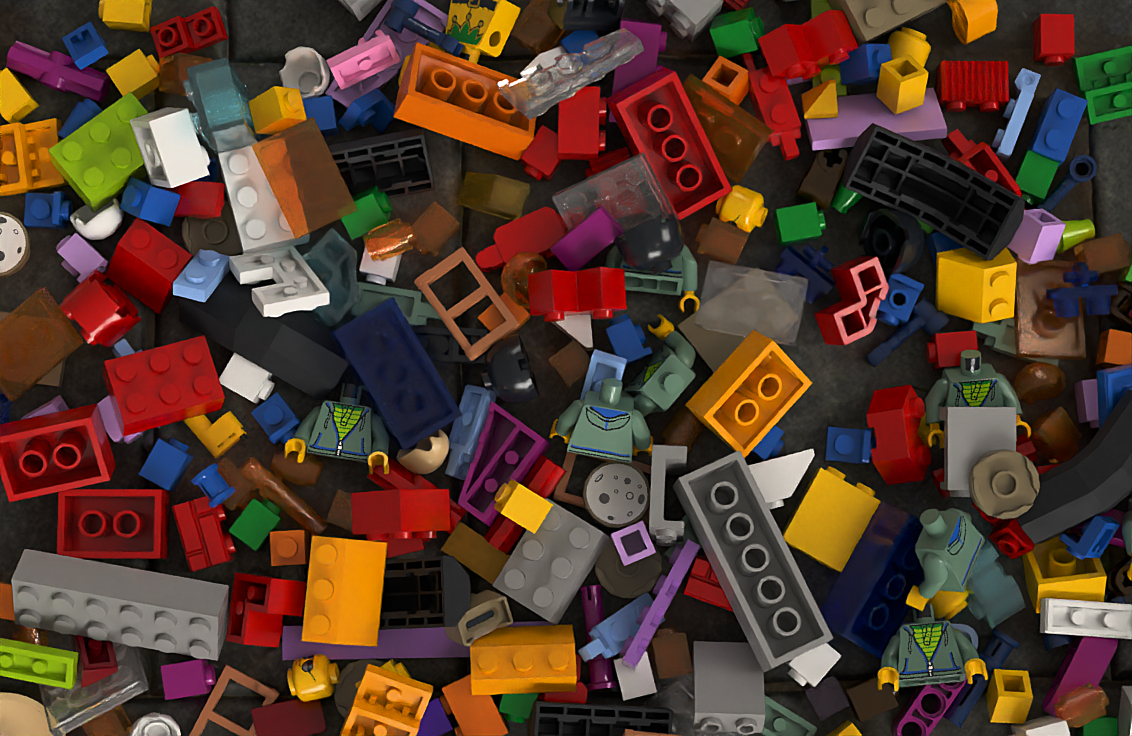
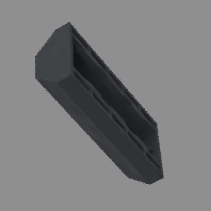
(392, 162)
(595, 719)

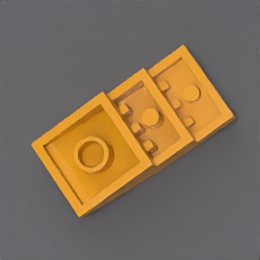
(26, 158)
(386, 705)

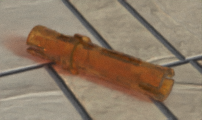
(280, 494)

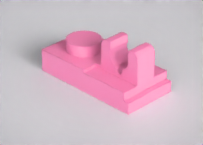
(363, 60)

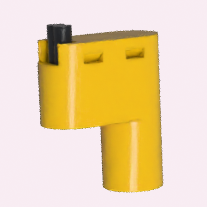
(217, 436)

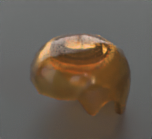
(515, 275)
(1039, 382)

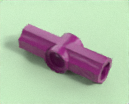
(58, 72)

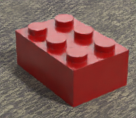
(163, 385)
(54, 453)
(113, 523)

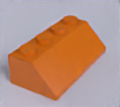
(462, 102)

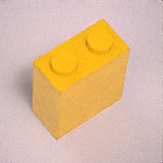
(830, 518)

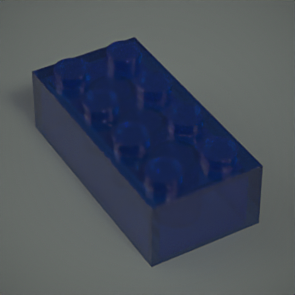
(396, 373)
(875, 583)

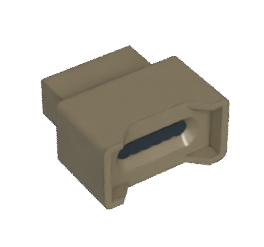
(484, 615)

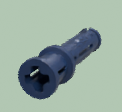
(994, 657)

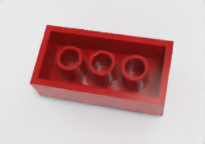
(663, 125)

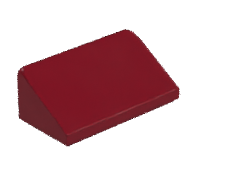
(95, 659)
(289, 718)

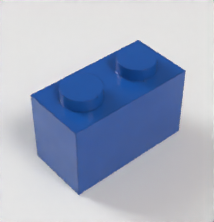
(1057, 125)

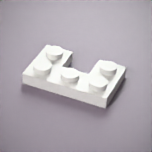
(296, 282)

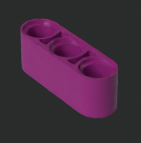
(1083, 664)
(913, 711)

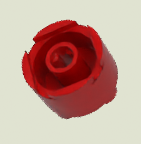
(100, 310)

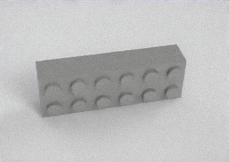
(752, 561)
(120, 604)

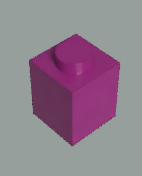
(187, 678)

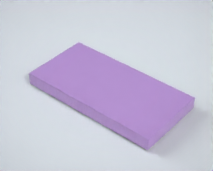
(862, 110)

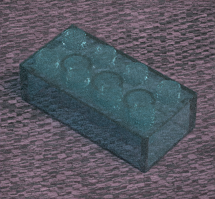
(221, 106)

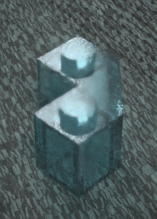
(335, 264)
(991, 590)

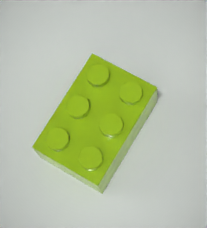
(102, 154)

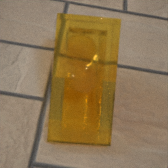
(494, 195)

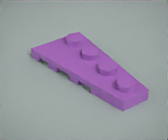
(652, 616)

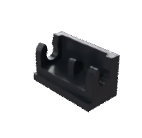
(586, 14)

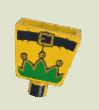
(481, 26)

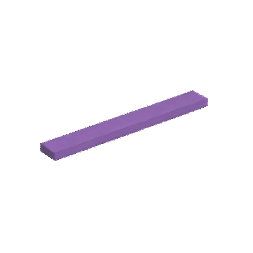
(391, 644)

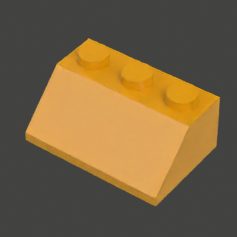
(749, 393)
(344, 591)
(524, 660)

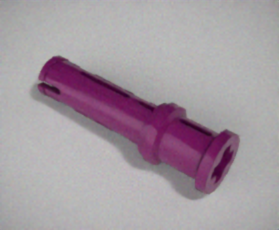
(599, 668)

